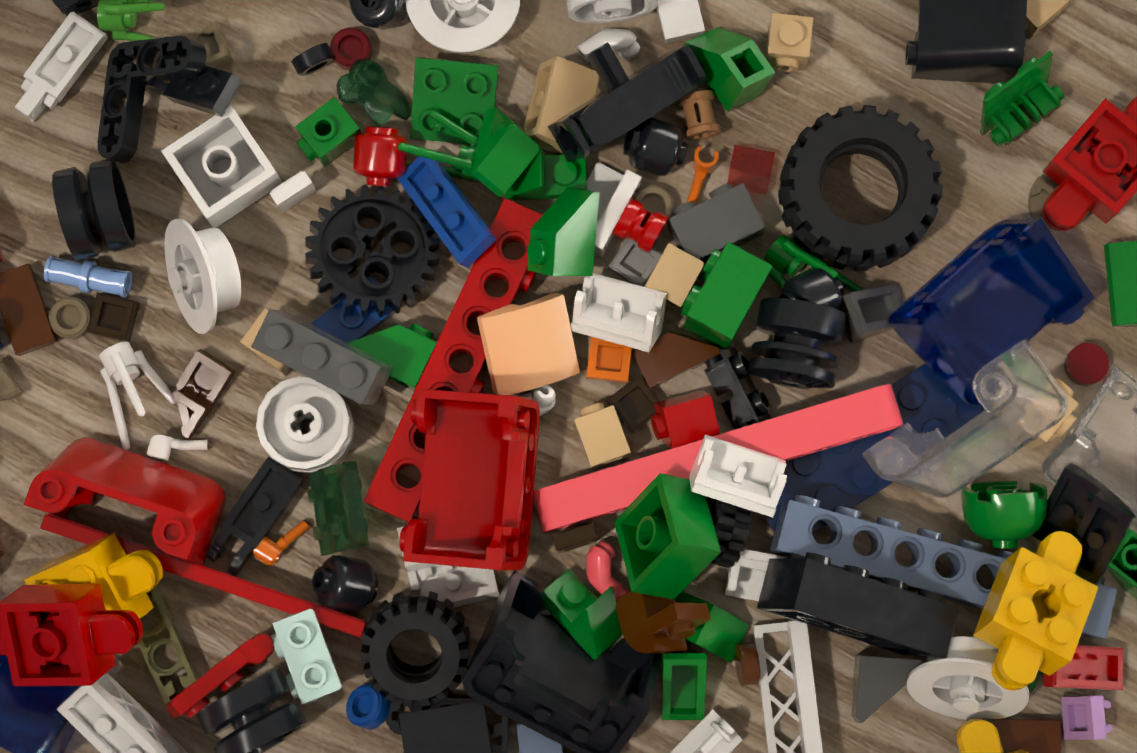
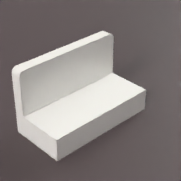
(613, 198)

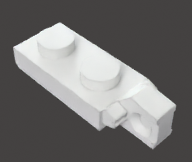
(59, 65)

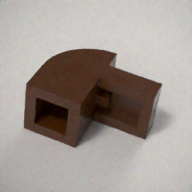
(658, 623)

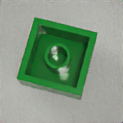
(729, 290)
(666, 537)

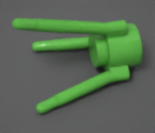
(121, 15)

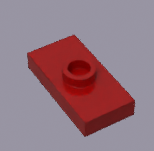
(1090, 669)

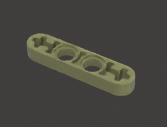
(166, 634)

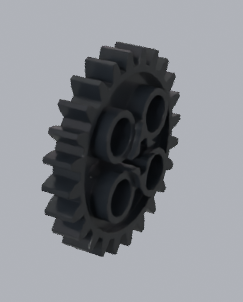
(341, 230)

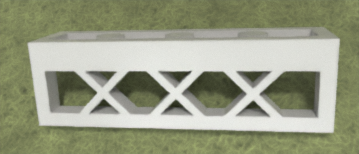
(803, 683)
(115, 720)

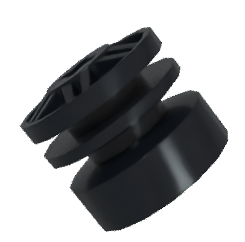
(798, 336)

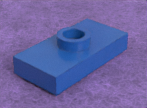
(351, 325)

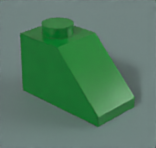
(565, 235)
(403, 349)

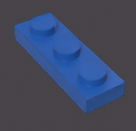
(447, 210)

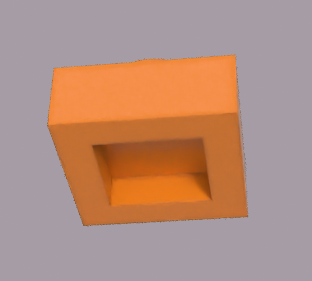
(608, 361)

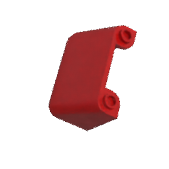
(474, 480)
(185, 502)

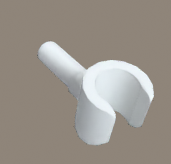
(161, 446)

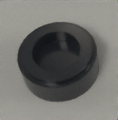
(313, 59)

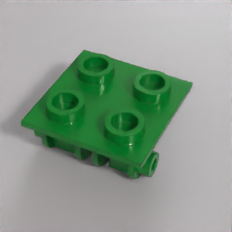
(454, 90)
(1025, 91)

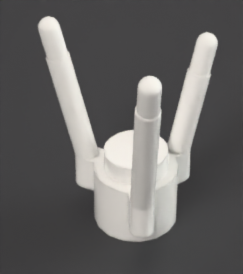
(122, 366)

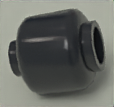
(379, 13)
(655, 147)
(816, 287)
(345, 584)

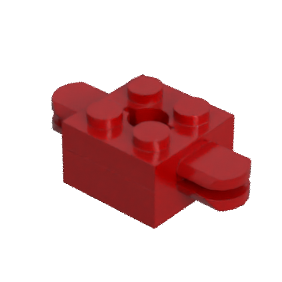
(1094, 168)
(63, 634)

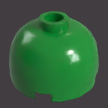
(1004, 511)

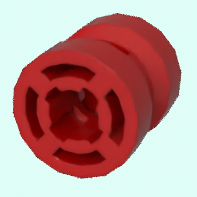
(631, 221)

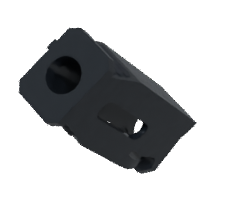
(626, 99)

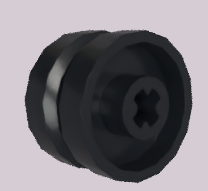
(93, 209)
(250, 716)

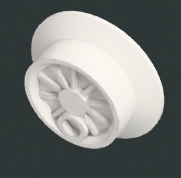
(462, 24)
(201, 273)
(963, 683)

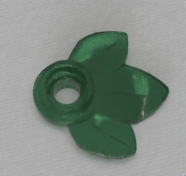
(371, 88)

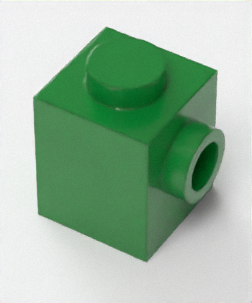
(327, 133)

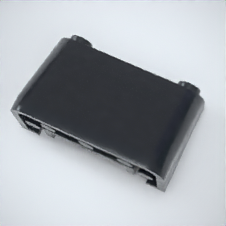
(968, 40)
(550, 683)

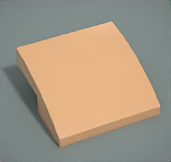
(528, 345)

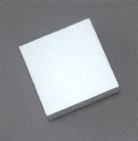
(679, 19)
(293, 191)

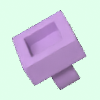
(1085, 717)

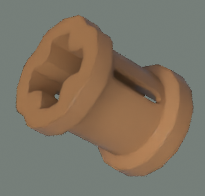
(707, 127)

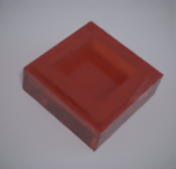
(751, 168)

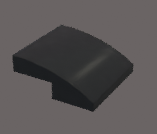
(1091, 515)

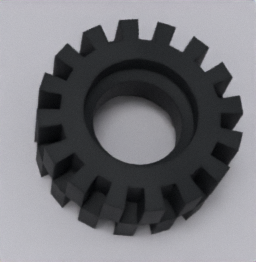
(731, 530)

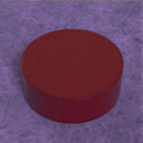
(350, 46)
(1086, 364)

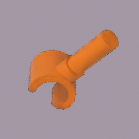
(701, 171)
(270, 552)

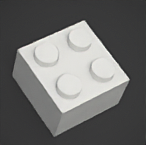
(222, 167)

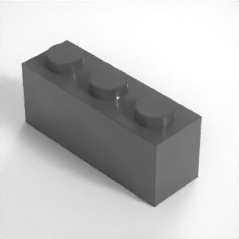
(322, 357)

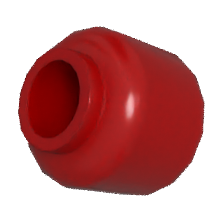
(378, 155)

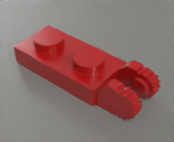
(223, 674)

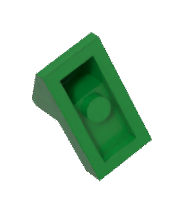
(501, 152)
(548, 178)
(583, 615)

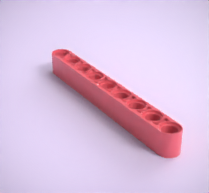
(780, 437)

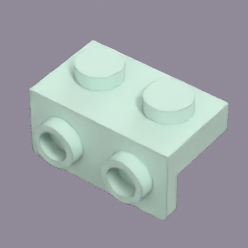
(307, 657)

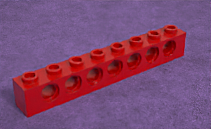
(510, 225)

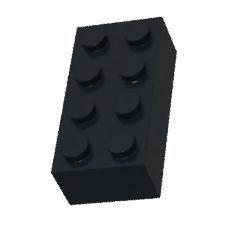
(858, 606)

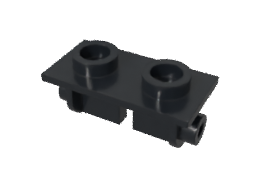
(732, 374)

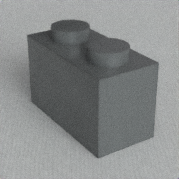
(713, 223)

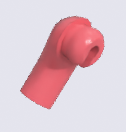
(599, 569)

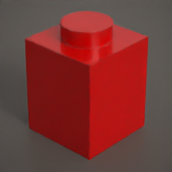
(684, 419)

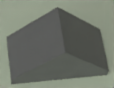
(870, 311)
(876, 682)

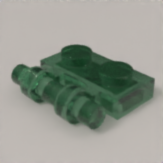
(338, 508)

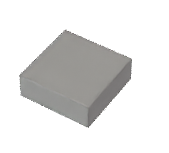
(634, 264)

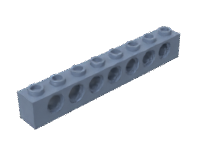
(795, 536)

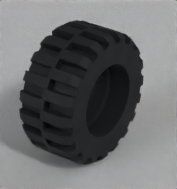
(876, 137)

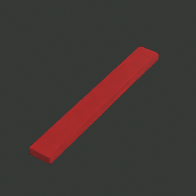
(213, 577)

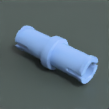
(88, 276)

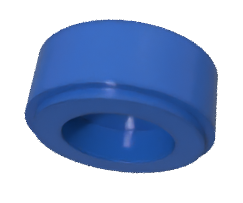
(367, 707)

